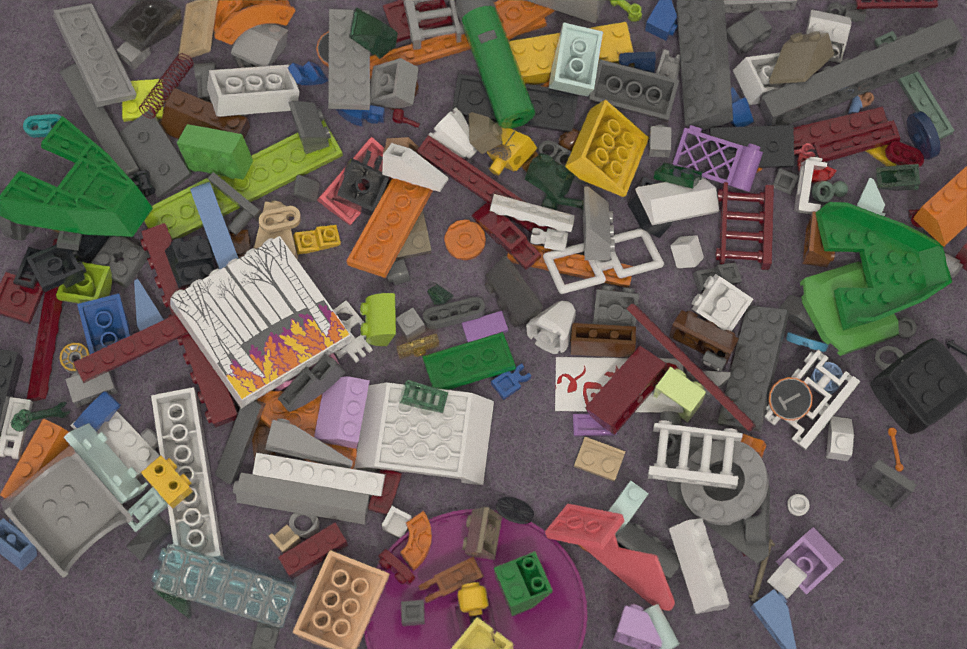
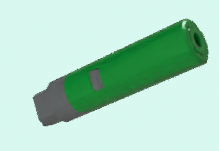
(495, 62)

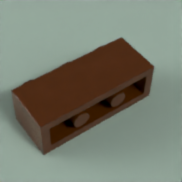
(603, 340)

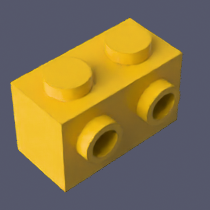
(167, 482)

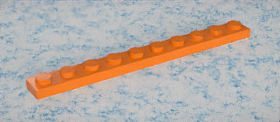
(433, 49)

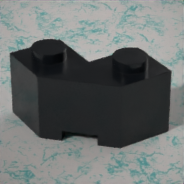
(640, 214)

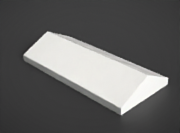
(673, 202)

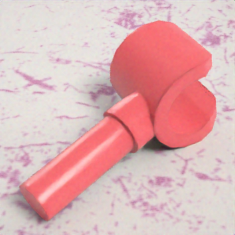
(804, 150)

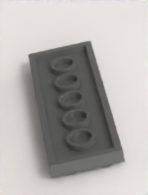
(755, 364)

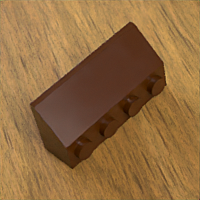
(187, 109)

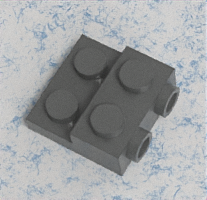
(612, 306)

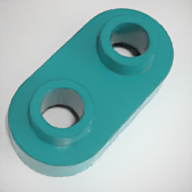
(44, 124)

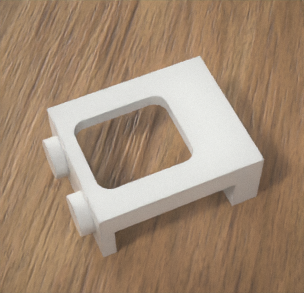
(804, 185)

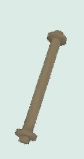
(754, 596)

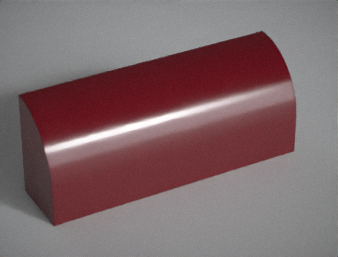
(627, 390)

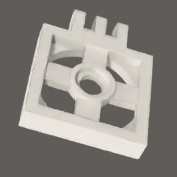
(355, 344)

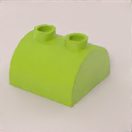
(96, 285)
(379, 319)

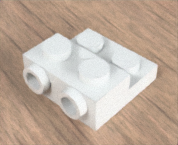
(721, 303)

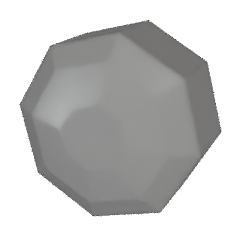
(150, 437)

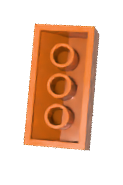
(946, 211)
(42, 449)

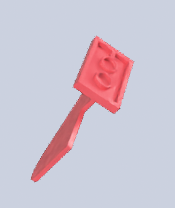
(596, 533)

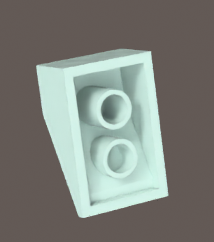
(576, 60)

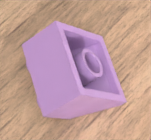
(813, 557)

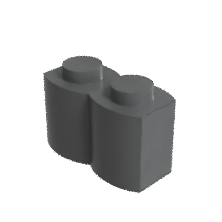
(748, 32)

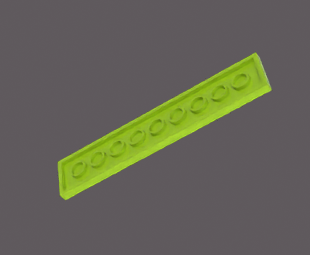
(268, 172)

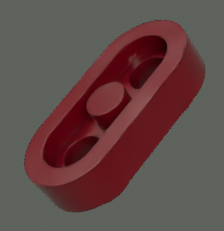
(903, 154)
(402, 572)

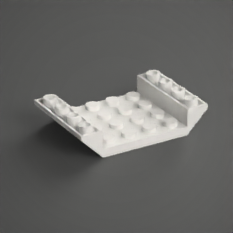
(424, 440)

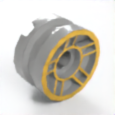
(68, 353)

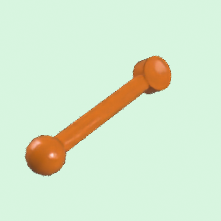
(892, 432)

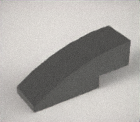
(311, 383)

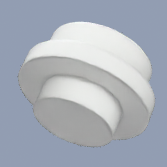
(798, 505)

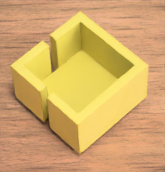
(481, 636)

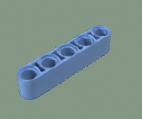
(214, 224)

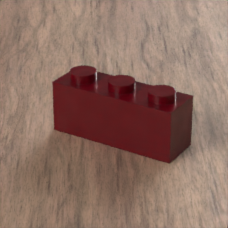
(313, 551)

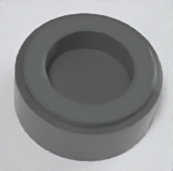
(907, 328)

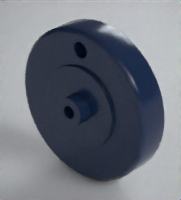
(923, 134)

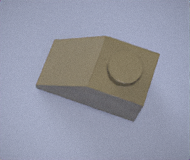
(483, 133)

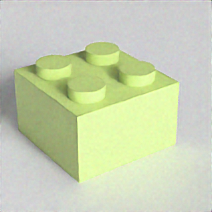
(682, 391)

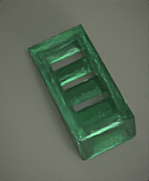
(417, 387)

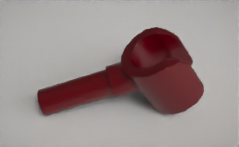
(398, 117)

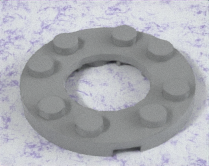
(739, 507)

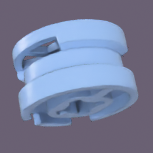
(831, 387)

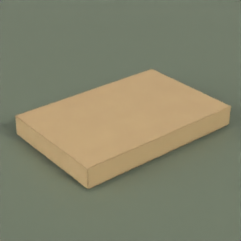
(198, 28)

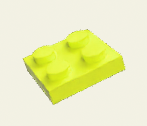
(130, 108)

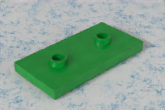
(469, 362)

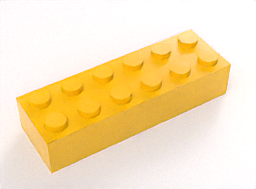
(537, 53)

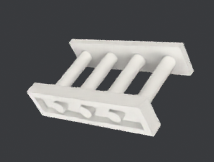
(682, 473)

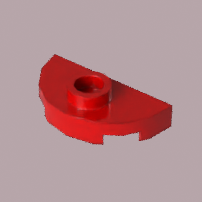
(818, 175)

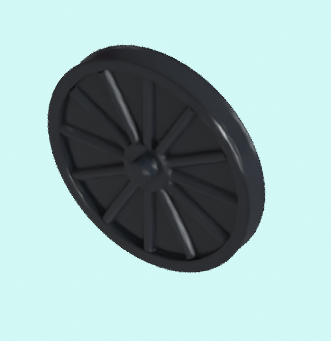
(515, 510)

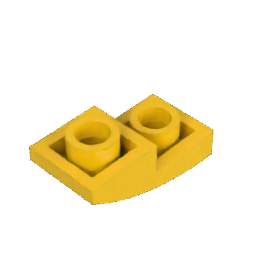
(316, 240)

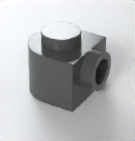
(398, 273)

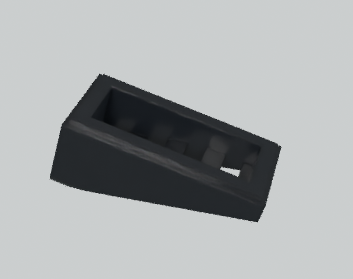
(25, 267)

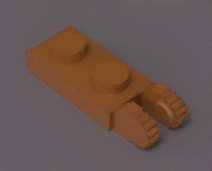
(453, 579)

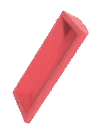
(342, 211)

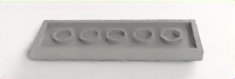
(94, 55)
(347, 65)

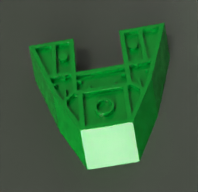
(90, 199)
(897, 262)

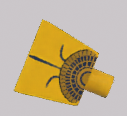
(512, 152)

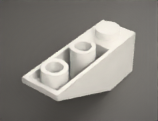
(408, 166)

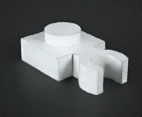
(552, 238)

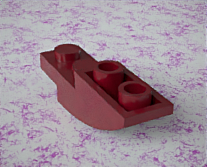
(507, 235)

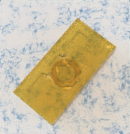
(418, 347)

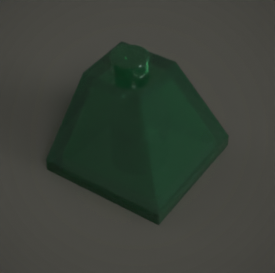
(372, 34)

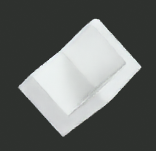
(687, 251)
(396, 522)
(787, 578)

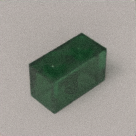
(549, 176)

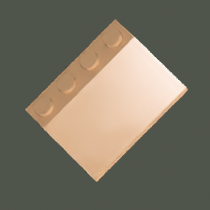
(340, 603)

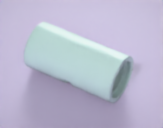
(662, 627)

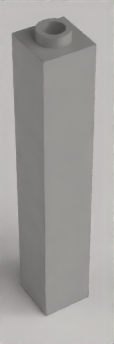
(301, 498)

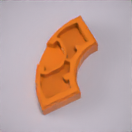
(419, 541)

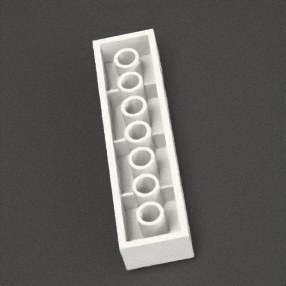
(183, 441)

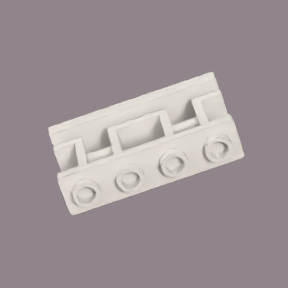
(824, 409)

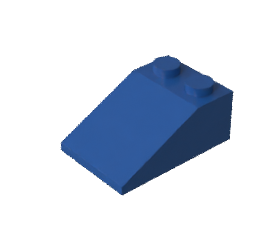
(104, 322)

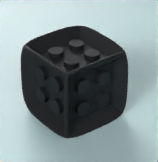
(921, 386)

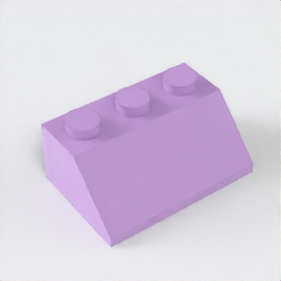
(342, 412)
(637, 629)

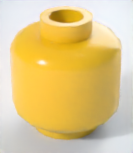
(472, 599)

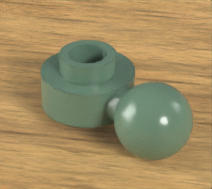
(838, 189)

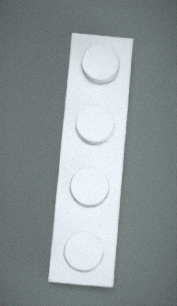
(533, 213)

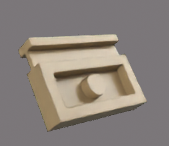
(599, 459)

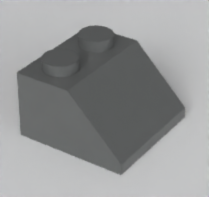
(309, 125)

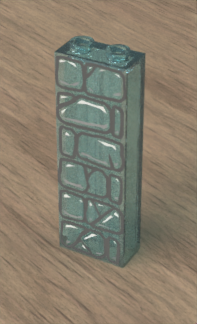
(224, 585)

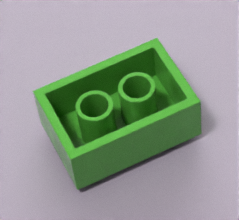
(215, 151)

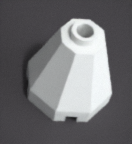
(454, 134)
(553, 327)

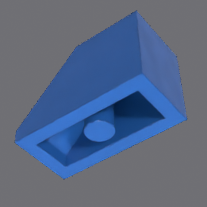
(662, 20)

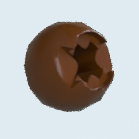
(568, 139)

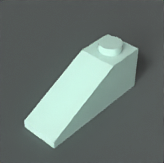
(628, 503)

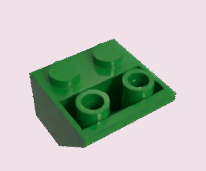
(522, 583)

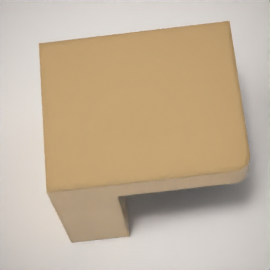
(285, 539)

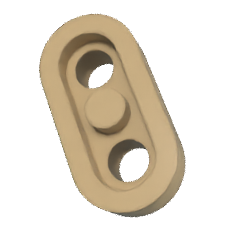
(280, 220)

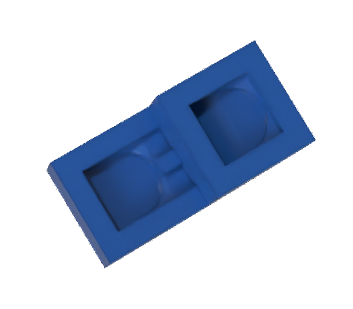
(308, 74)
(98, 411)

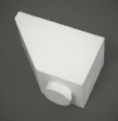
(840, 439)

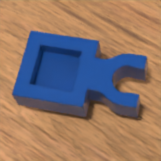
(508, 383)

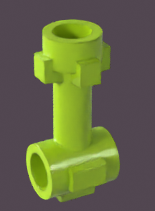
(634, 10)

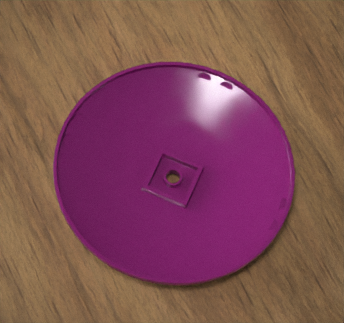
(551, 624)

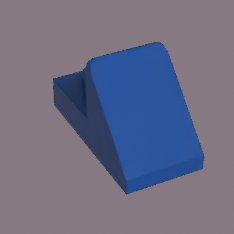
(741, 111)

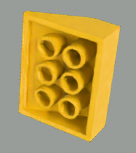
(607, 149)

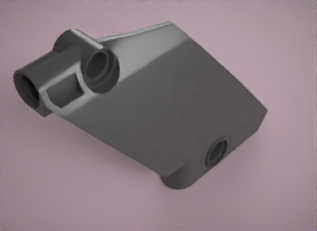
(747, 535)

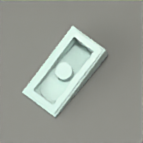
(147, 508)

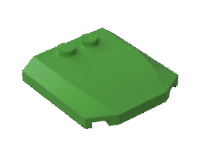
(823, 310)

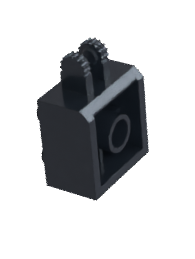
(372, 179)

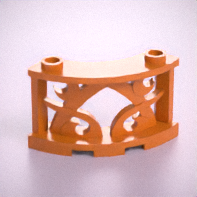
(232, 22)

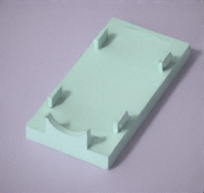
(105, 463)

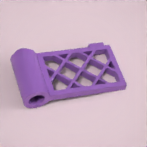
(744, 163)

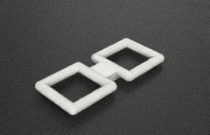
(599, 266)

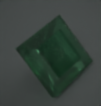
(439, 295)

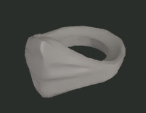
(879, 363)
(304, 534)

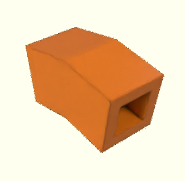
(757, 444)

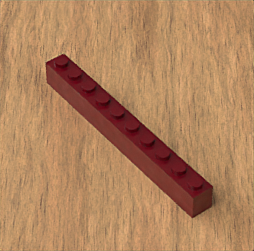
(213, 390)

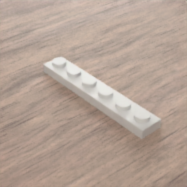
(319, 474)

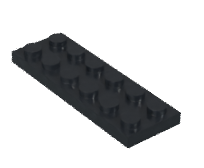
(553, 108)

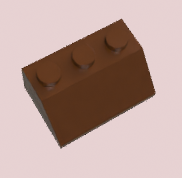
(702, 335)

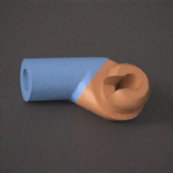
(860, 102)

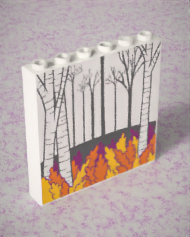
(259, 320)

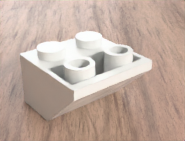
(835, 25)

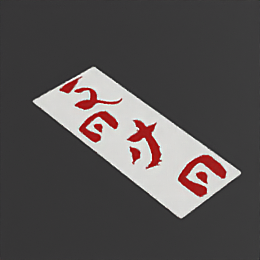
(583, 377)

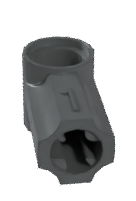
(201, 75)

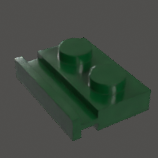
(678, 175)

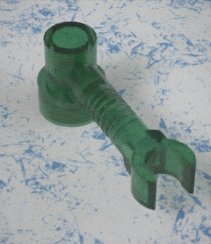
(551, 203)
(22, 419)

